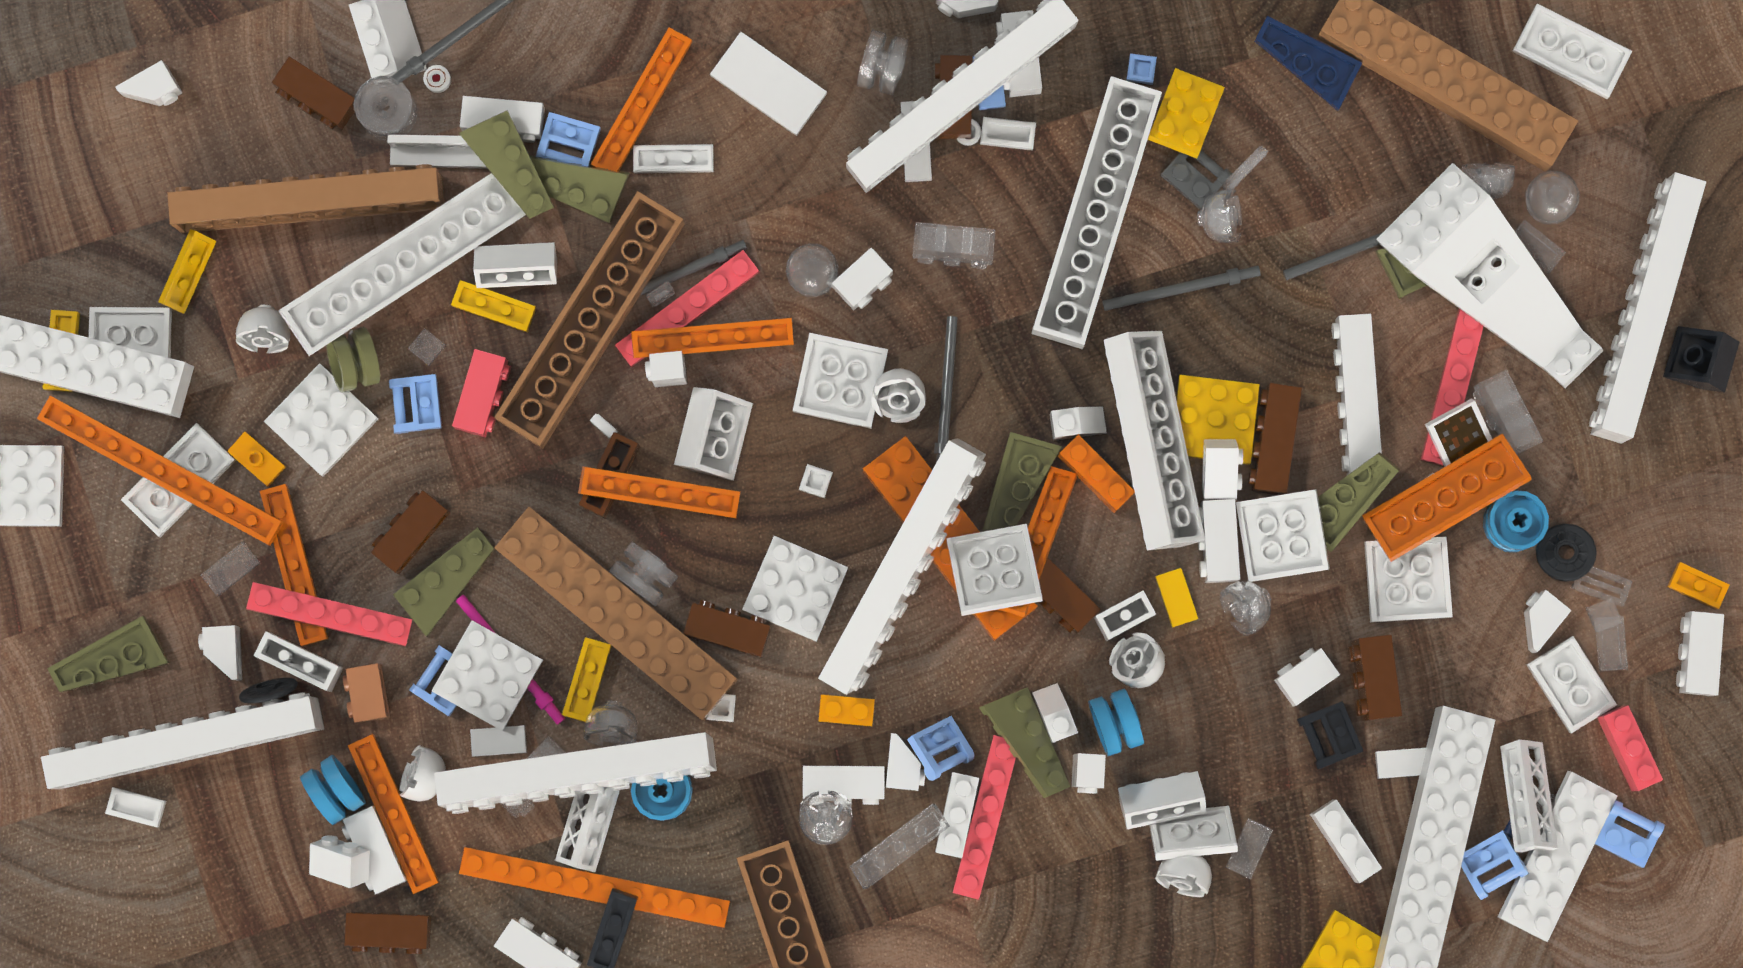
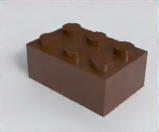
(1375, 678)

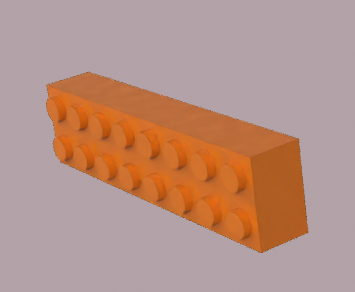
(899, 479)

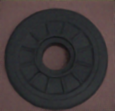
(1566, 569)
(268, 690)

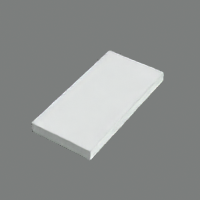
(1572, 51)
(768, 83)
(194, 452)

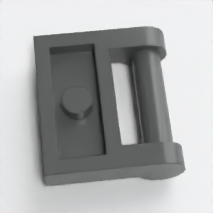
(1191, 182)

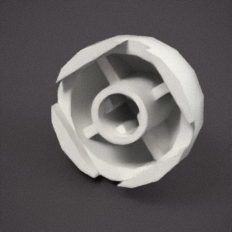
(264, 329)
(899, 395)
(1137, 661)
(418, 777)
(1187, 873)

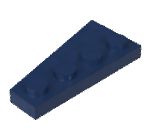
(1313, 62)

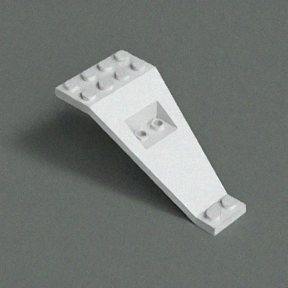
(1454, 240)

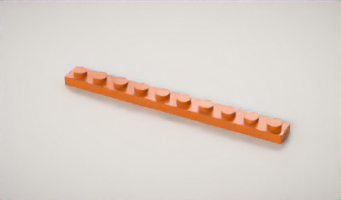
(160, 470)
(592, 886)

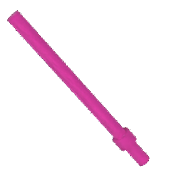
(543, 699)

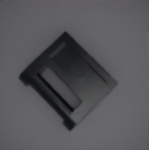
(1338, 732)

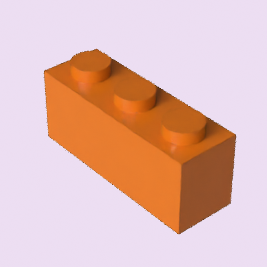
(1096, 473)

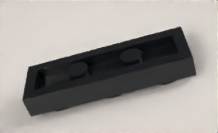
(612, 929)

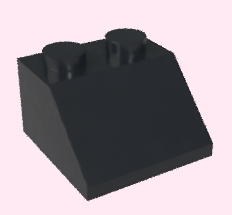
(1701, 358)

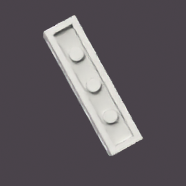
(436, 150)
(1523, 796)
(593, 831)

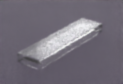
(899, 846)

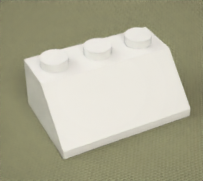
(385, 35)
(713, 433)

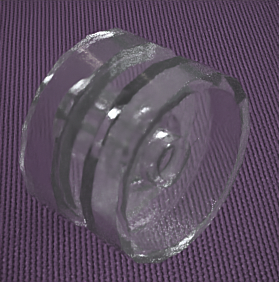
(882, 62)
(383, 92)
(644, 573)

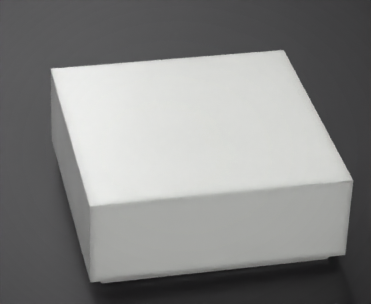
(600, 423)
(815, 481)
(724, 709)

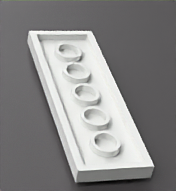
(1542, 894)

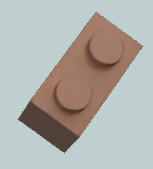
(366, 693)

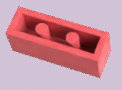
(481, 393)
(1630, 748)

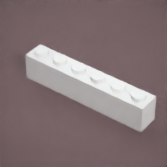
(1357, 389)

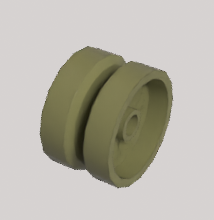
(353, 360)

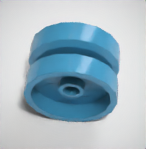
(1528, 511)
(1120, 720)
(332, 790)
(659, 806)

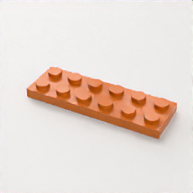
(1446, 497)

